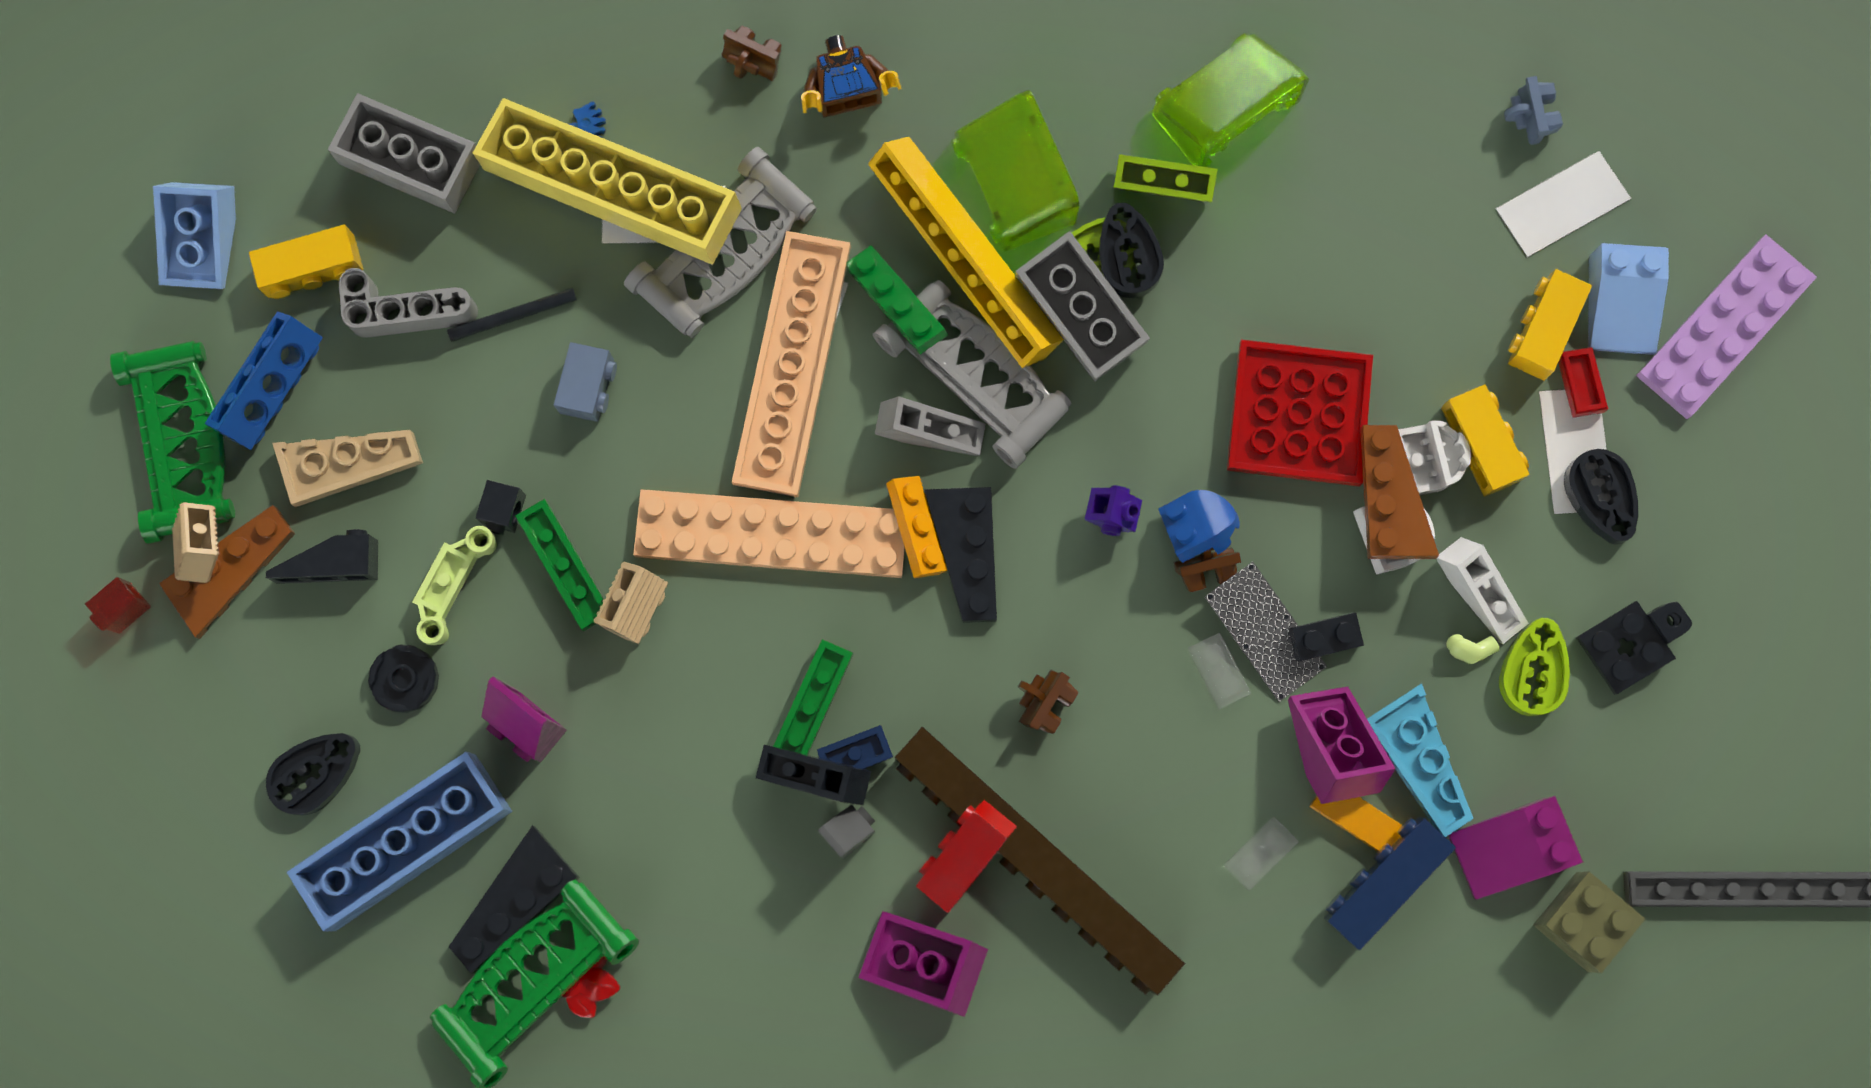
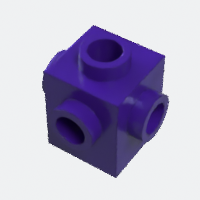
(1113, 510)

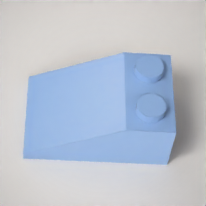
(194, 233)
(1627, 297)

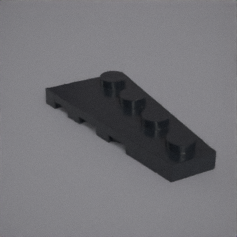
(966, 540)
(516, 896)

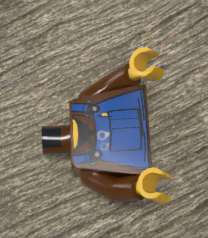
(846, 80)

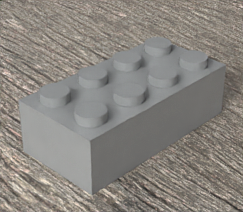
(405, 153)
(1082, 306)

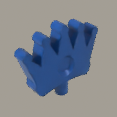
(587, 119)

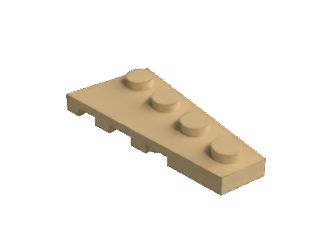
(329, 466)

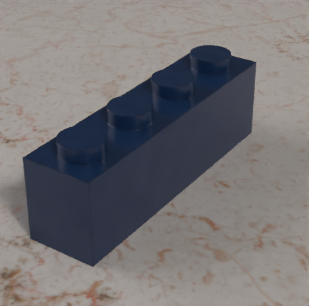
(1388, 882)

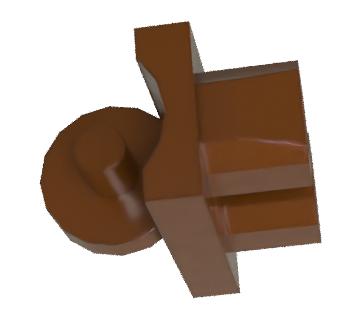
(749, 55)
(1193, 569)
(1040, 698)

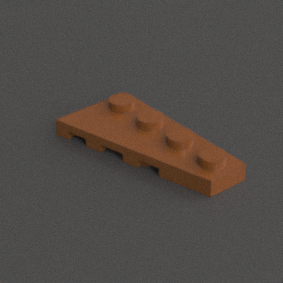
(1393, 506)
(238, 561)

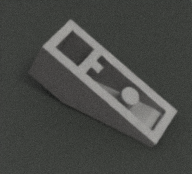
(929, 427)

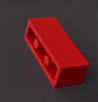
(964, 855)

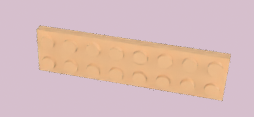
(791, 364)
(769, 533)

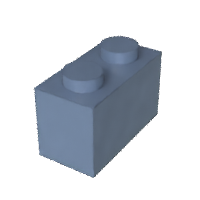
(585, 382)

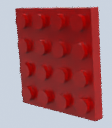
(1299, 412)

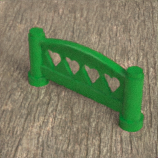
(149, 375)
(595, 936)

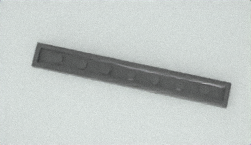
(1747, 889)

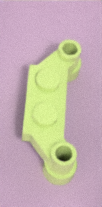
(446, 580)

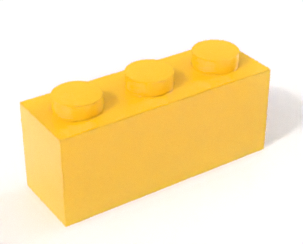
(305, 261)
(1548, 324)
(1493, 452)

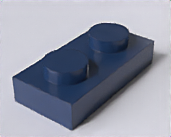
(859, 750)

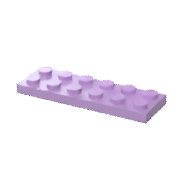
(1726, 326)

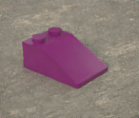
(520, 721)
(1338, 745)
(1515, 847)
(923, 963)

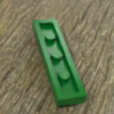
(896, 300)
(562, 563)
(814, 698)

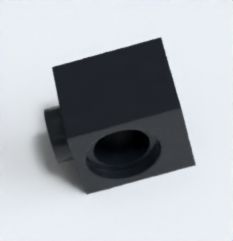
(499, 507)

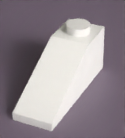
(1482, 588)

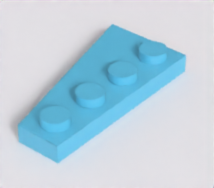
(1421, 760)

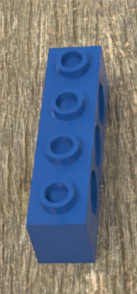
(247, 385)

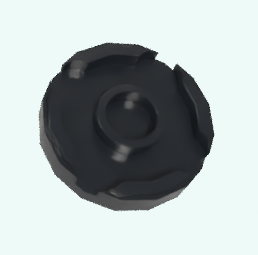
(403, 678)

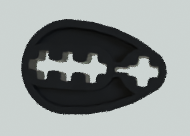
(1147, 253)
(1618, 482)
(321, 790)

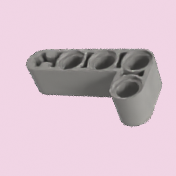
(410, 307)

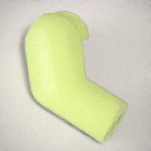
(1469, 651)

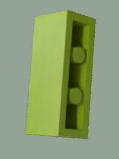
(1165, 178)

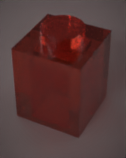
(117, 606)

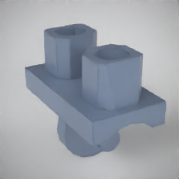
(1529, 111)

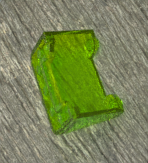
(1228, 97)
(1018, 171)

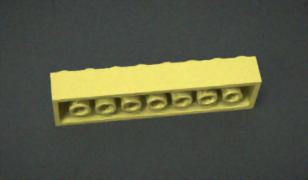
(608, 181)

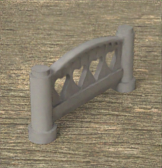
(666, 285)
(1018, 426)

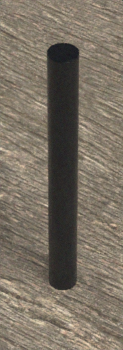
(511, 314)

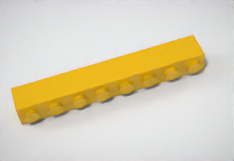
(965, 251)

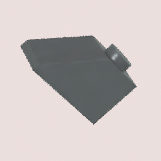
(848, 830)

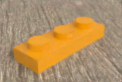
(916, 526)

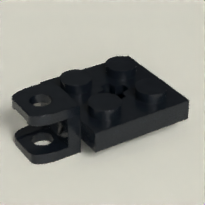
(1650, 639)

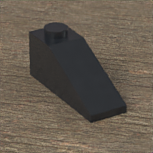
(333, 560)
(813, 775)

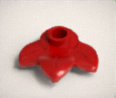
(591, 987)

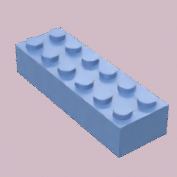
(399, 842)

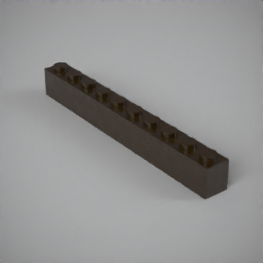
(1044, 866)

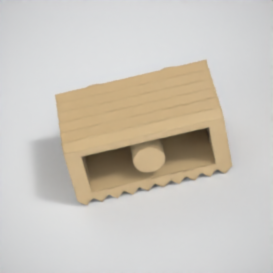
(195, 542)
(631, 602)

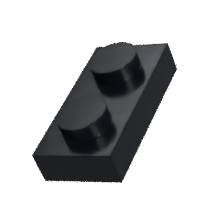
(1326, 636)

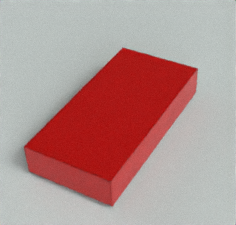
(1582, 382)

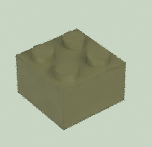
(1589, 922)

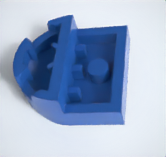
(1199, 523)

